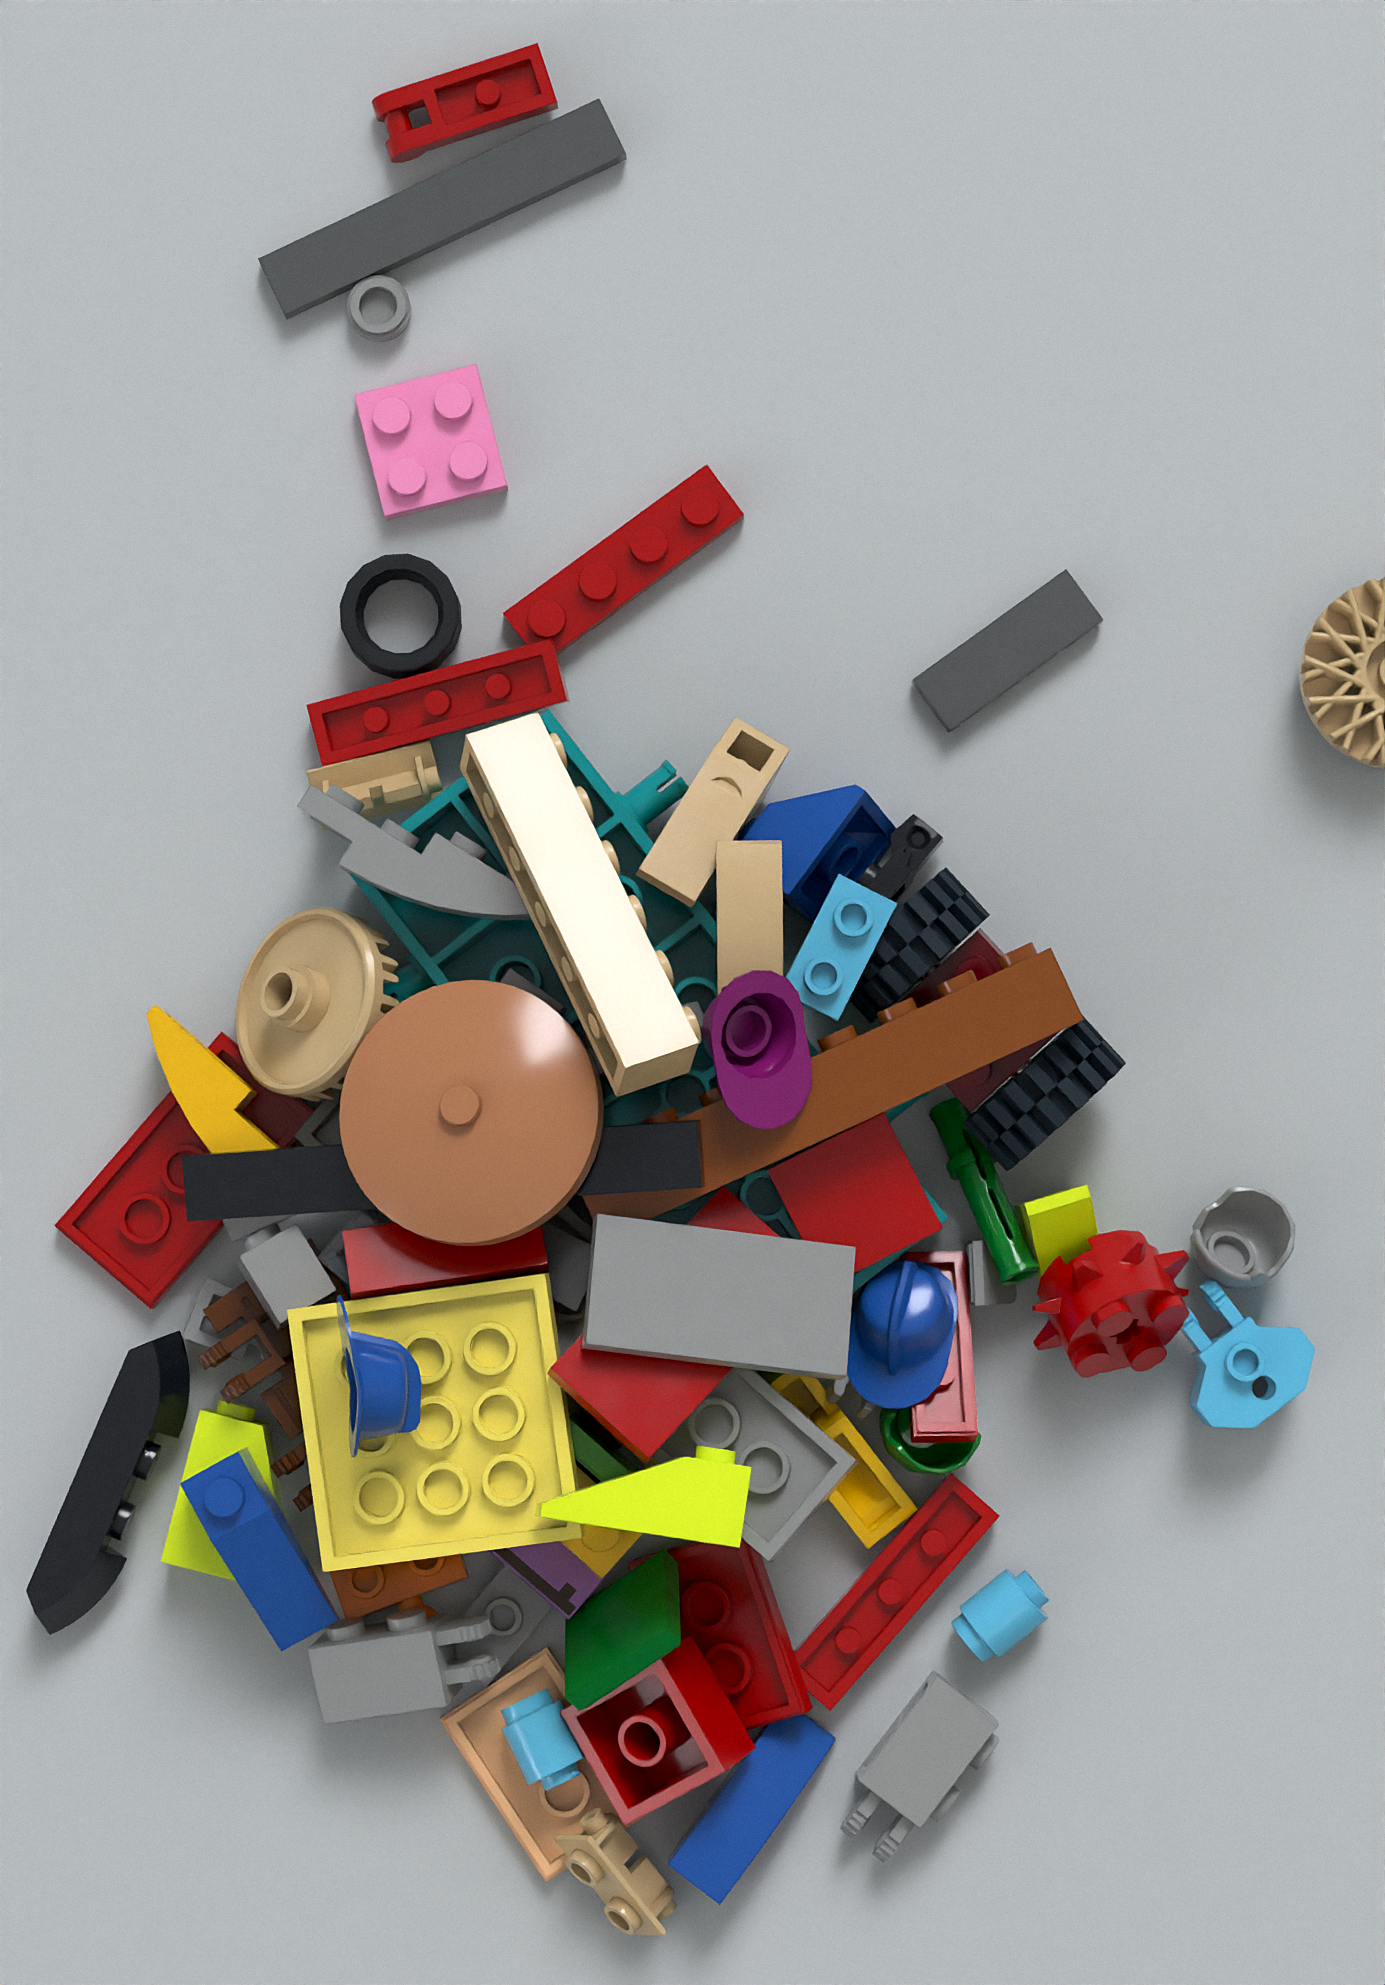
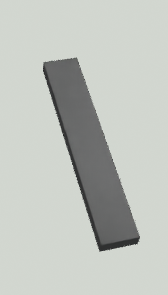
(443, 208)

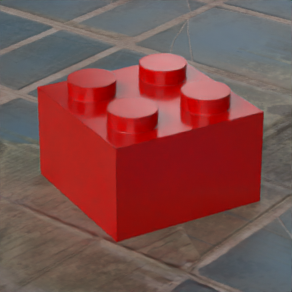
(660, 1733)

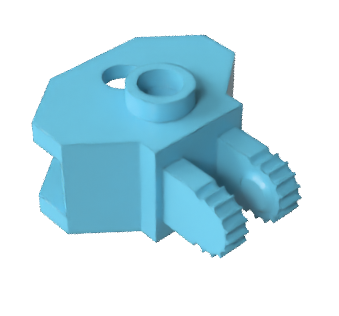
(1239, 1356)

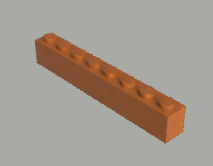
(877, 1071)

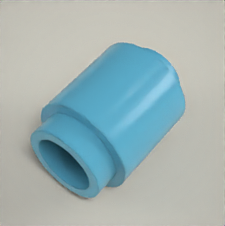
(1001, 1614)
(542, 1740)

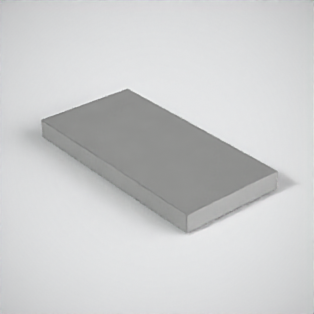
(719, 1297)

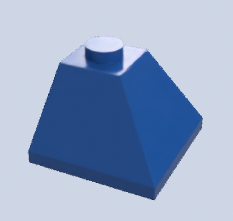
(821, 838)

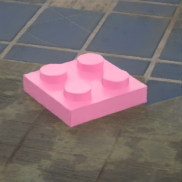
(431, 442)

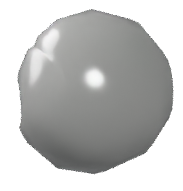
(1243, 1238)

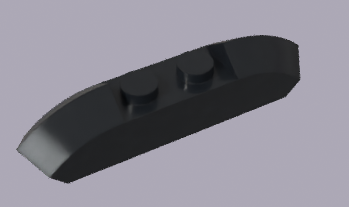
(77, 1558)

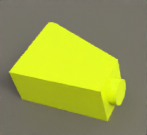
(215, 1438)

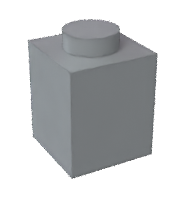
(284, 1272)

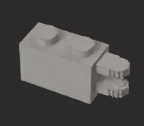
(395, 1664)
(922, 1760)

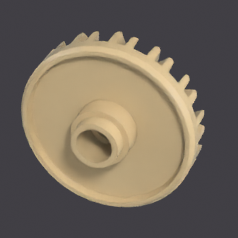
(1346, 673)
(312, 1001)

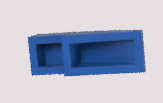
(750, 1805)

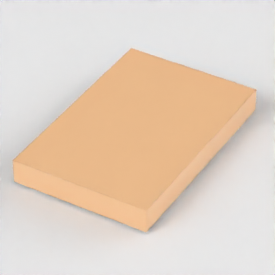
(528, 1809)

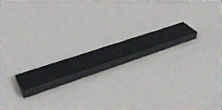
(320, 1179)

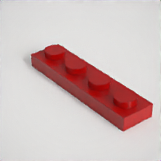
(626, 562)
(438, 702)
(892, 1589)

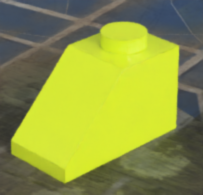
(1058, 1225)

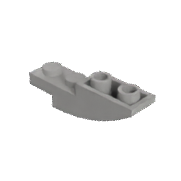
(443, 877)

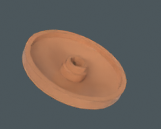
(471, 1113)

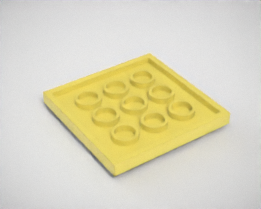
(487, 1433)

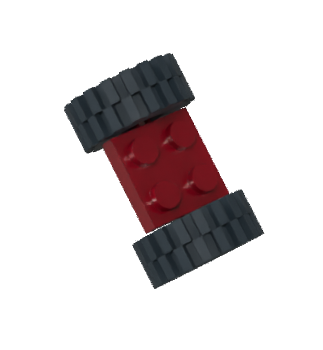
(1040, 1089)

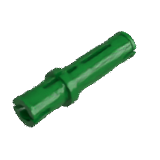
(985, 1194)

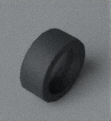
(382, 571)

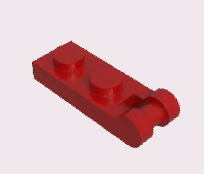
(466, 102)

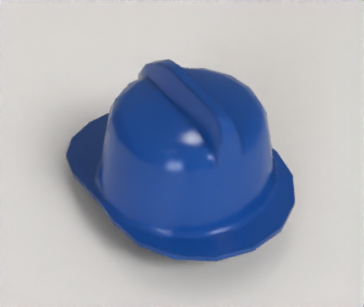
(902, 1334)
(381, 1384)

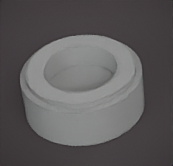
(379, 308)

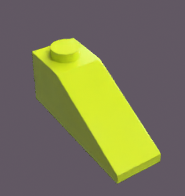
(674, 1499)

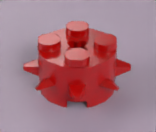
(1113, 1304)

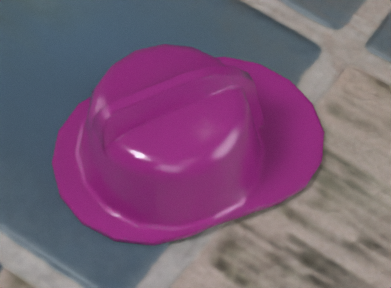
(759, 1048)

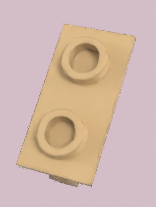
(385, 779)
(632, 1896)

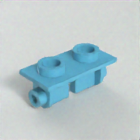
(839, 946)

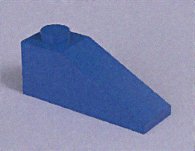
(260, 1548)

